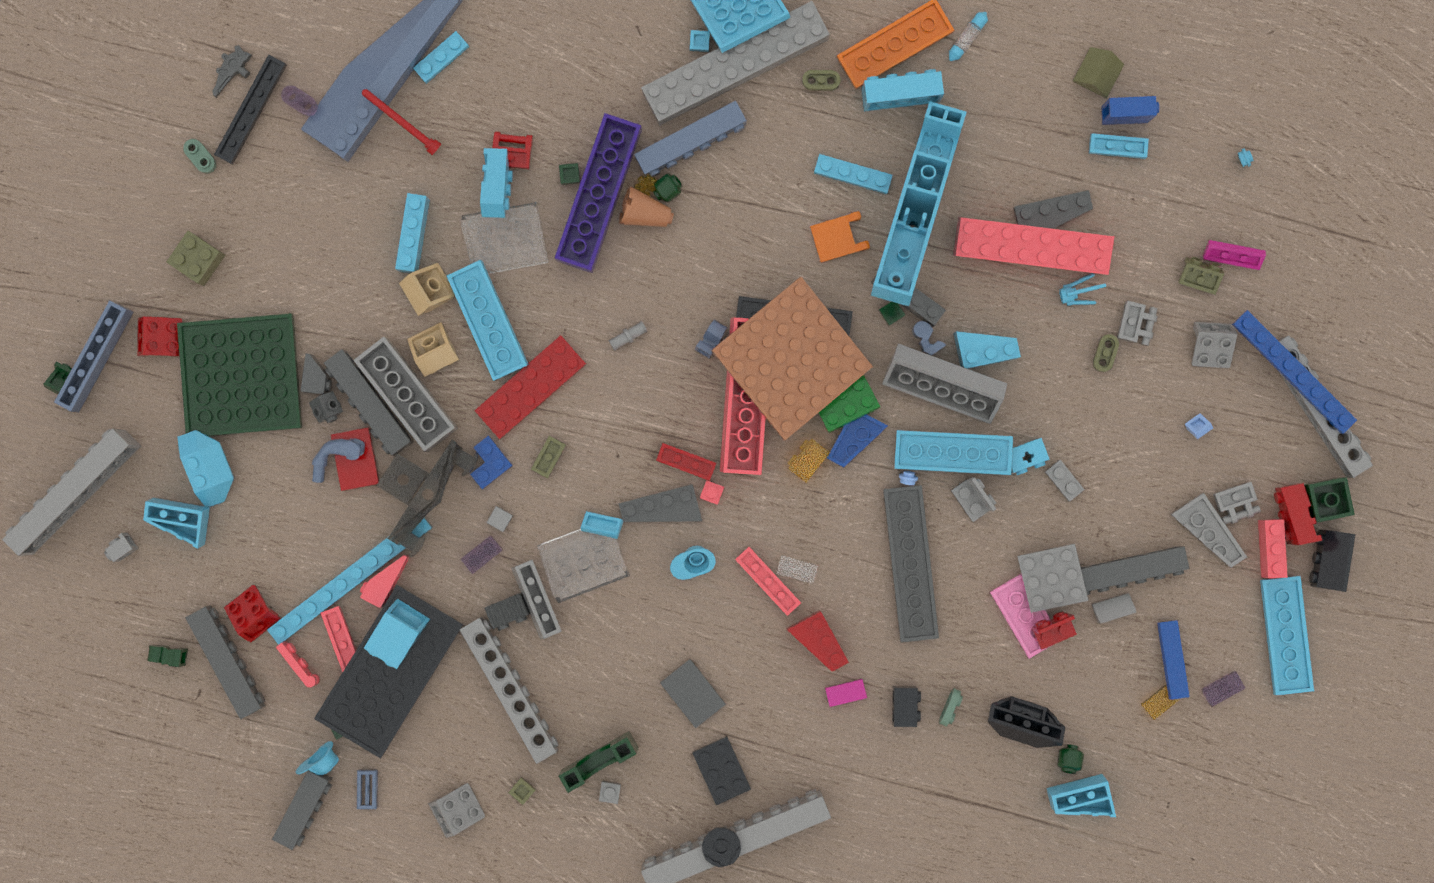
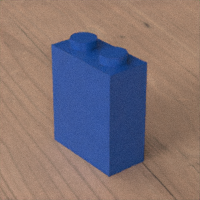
(1129, 110)

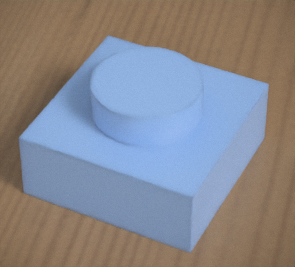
(1198, 426)

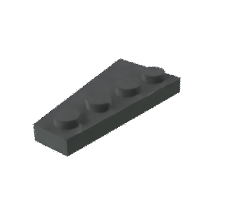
(1053, 211)

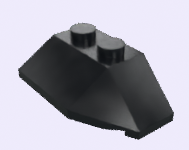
(1026, 723)

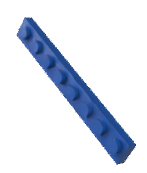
(1294, 372)

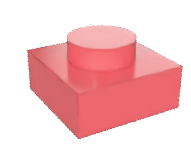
(712, 492)

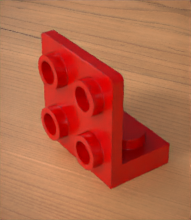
(157, 336)
(251, 614)
(1054, 630)

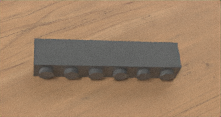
(368, 402)
(1135, 568)
(225, 661)

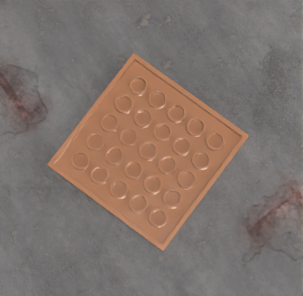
(792, 358)

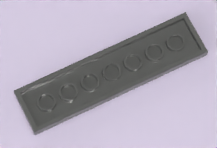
(911, 563)

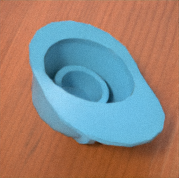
(692, 563)
(321, 761)

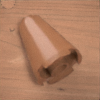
(644, 210)

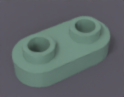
(199, 155)
(948, 715)

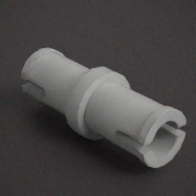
(628, 335)

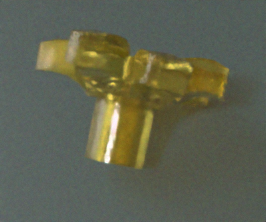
(645, 184)

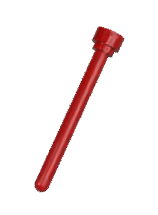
(430, 144)

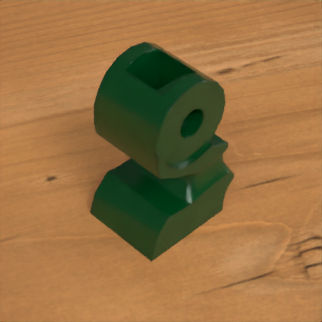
(165, 655)

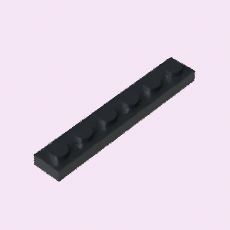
(250, 109)

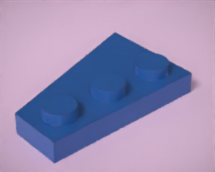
(854, 439)

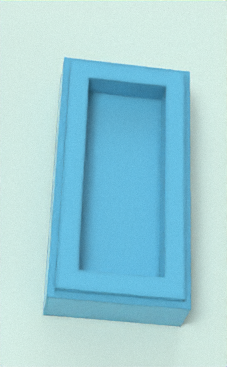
(601, 525)

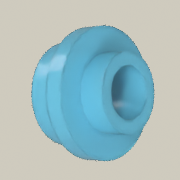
(1245, 157)

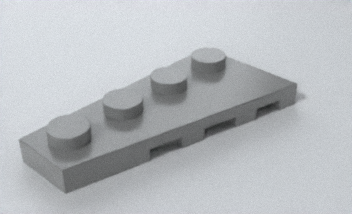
(1206, 525)

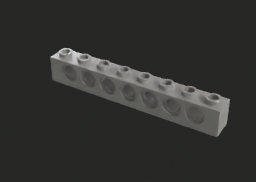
(1329, 435)
(538, 751)

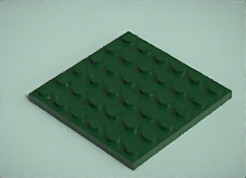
(239, 375)

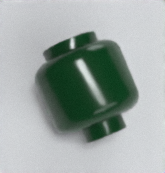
(667, 187)
(1070, 759)

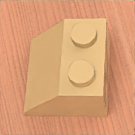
(427, 289)
(432, 349)

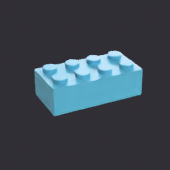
(902, 90)

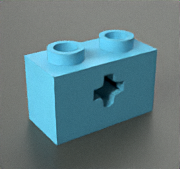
(1037, 452)

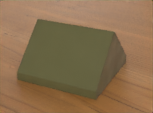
(1099, 71)

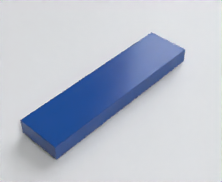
(1173, 660)

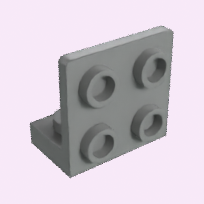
(1214, 344)
(973, 498)
(457, 810)

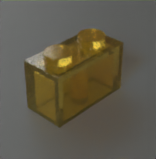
(808, 460)

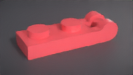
(298, 664)

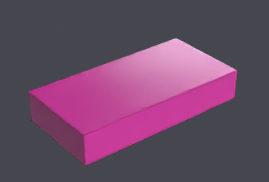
(845, 692)

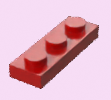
(686, 461)

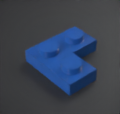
(494, 465)

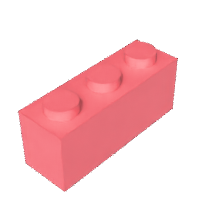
(1272, 548)

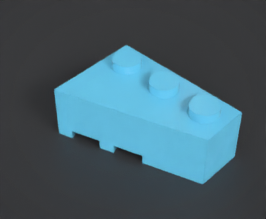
(495, 185)
(181, 519)
(1082, 796)

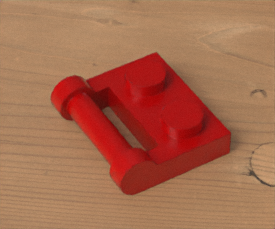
(517, 157)

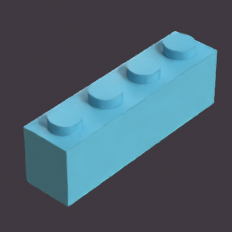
(412, 233)

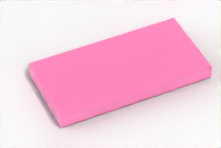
(1014, 606)

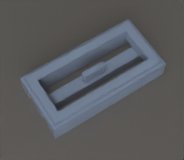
(367, 773)

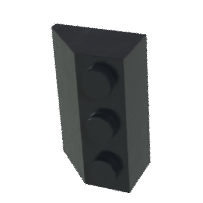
(1332, 560)

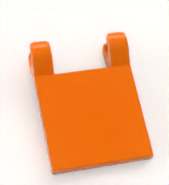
(835, 237)

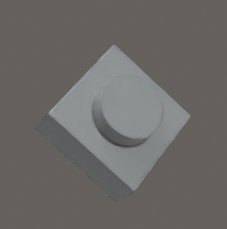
(609, 792)

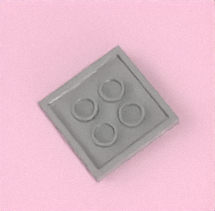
(1053, 578)

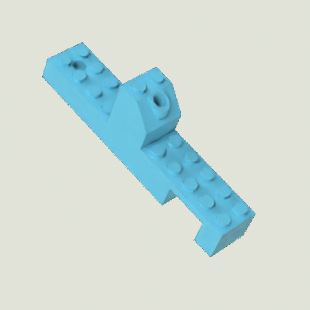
(918, 204)

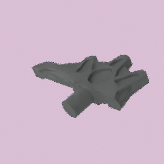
(232, 65)

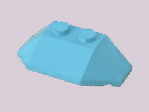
(205, 467)

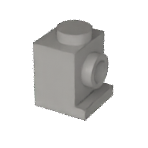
(120, 548)

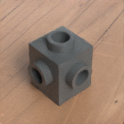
(326, 407)

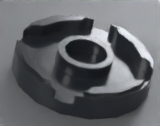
(721, 846)

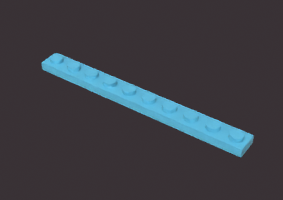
(340, 586)

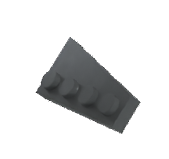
(667, 506)

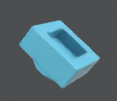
(699, 41)

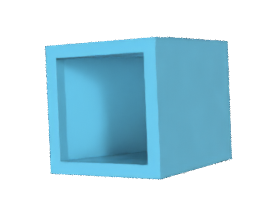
(396, 633)

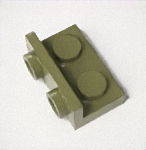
(1201, 275)

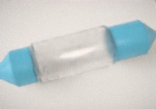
(968, 36)

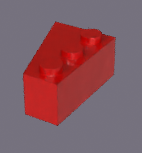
(1294, 510)
(819, 640)

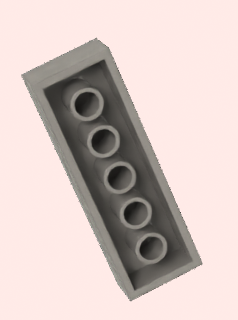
(944, 383)
(405, 394)

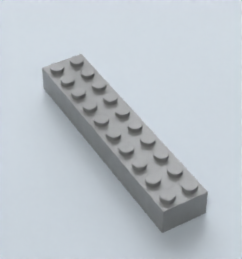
(723, 71)
(753, 834)

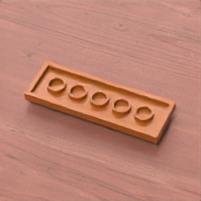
(895, 43)

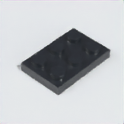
(721, 770)

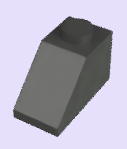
(314, 377)

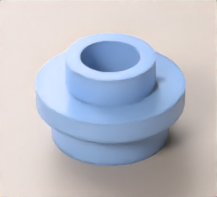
(908, 478)

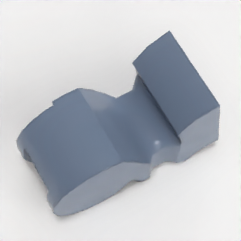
(923, 331)
(711, 339)

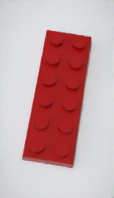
(530, 387)

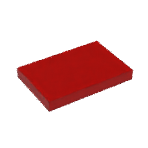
(361, 471)

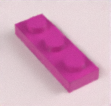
(1234, 254)

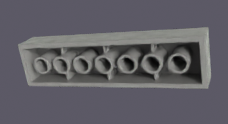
(71, 492)

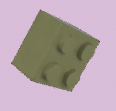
(195, 258)

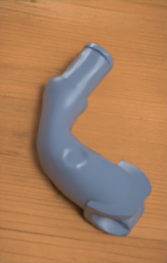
(350, 448)

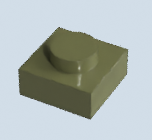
(522, 790)

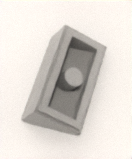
(1113, 608)

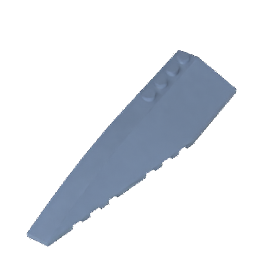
(344, 113)

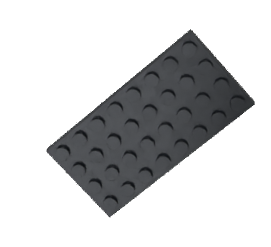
(375, 698)

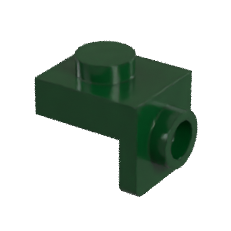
(57, 377)

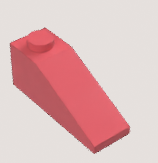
(381, 586)

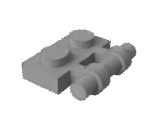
(1132, 320)
(1235, 497)

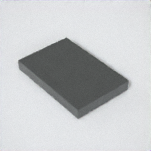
(692, 693)

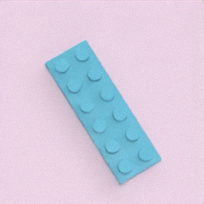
(487, 320)
(954, 452)
(1287, 635)

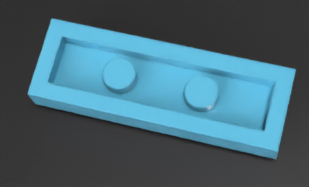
(441, 57)
(1118, 146)

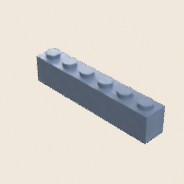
(690, 139)
(93, 357)

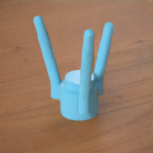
(1068, 294)

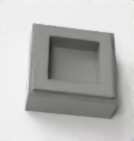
(499, 519)

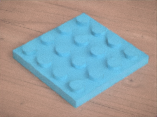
(739, 20)

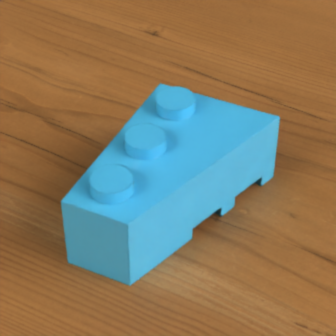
(982, 349)

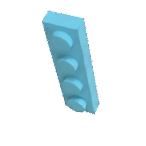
(853, 174)

